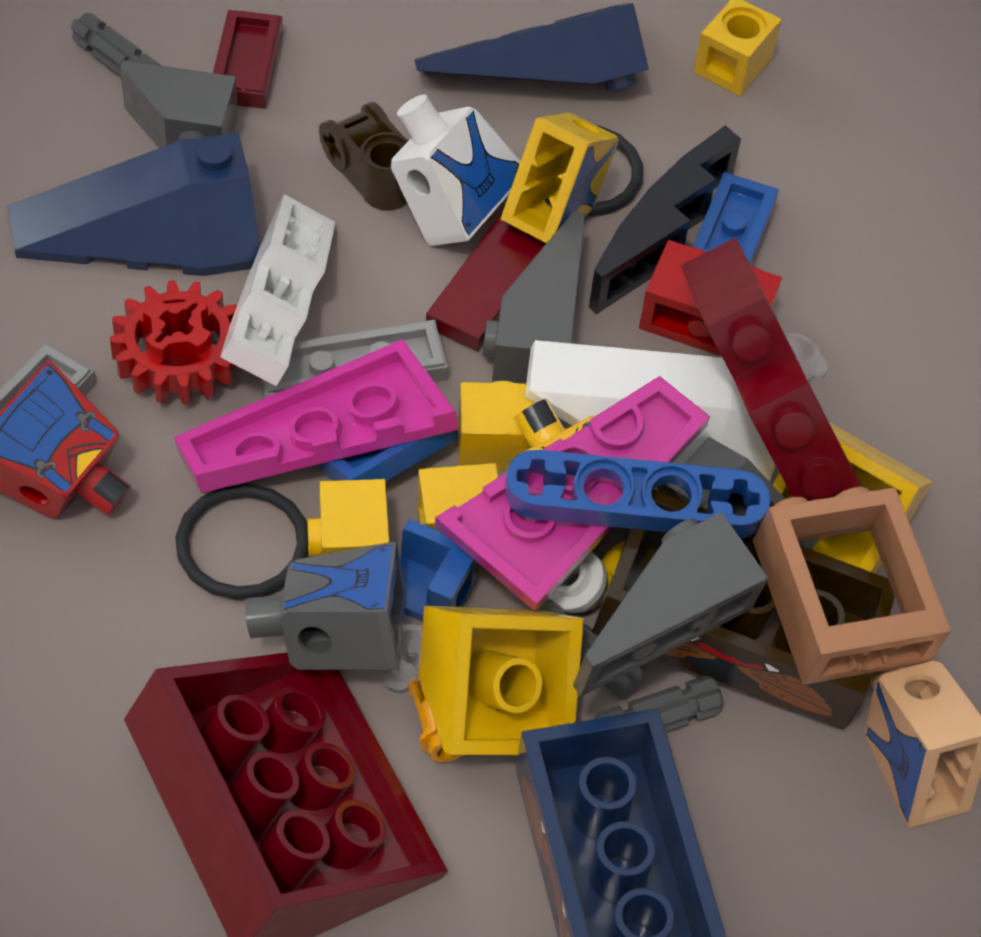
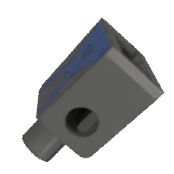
(337, 610)

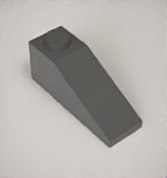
(537, 304)
(688, 588)

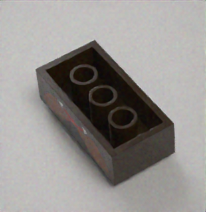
(753, 647)

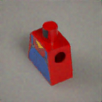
(57, 447)

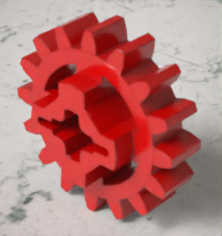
(177, 340)

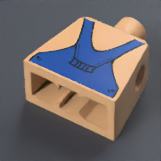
(925, 741)

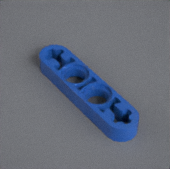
(636, 481)

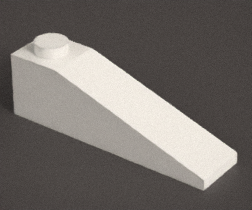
(592, 378)

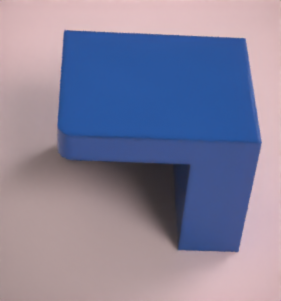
(434, 570)

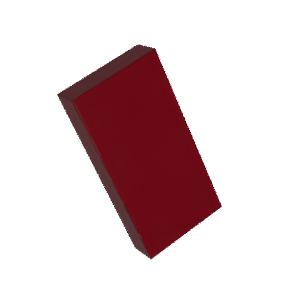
(250, 54)

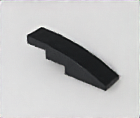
(662, 214)

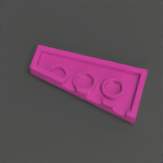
(333, 416)
(539, 554)

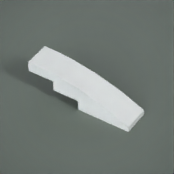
(279, 290)

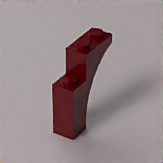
(768, 374)

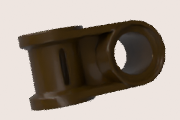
(363, 153)

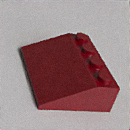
(279, 794)

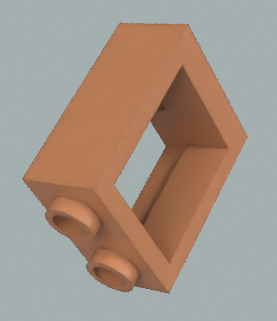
(859, 646)

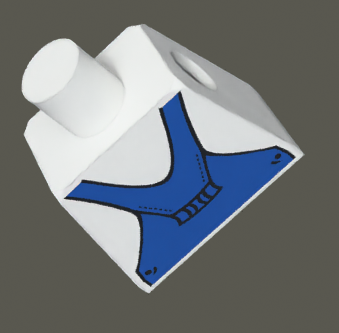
(451, 170)

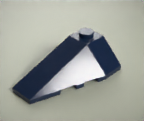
(574, 49)
(165, 207)

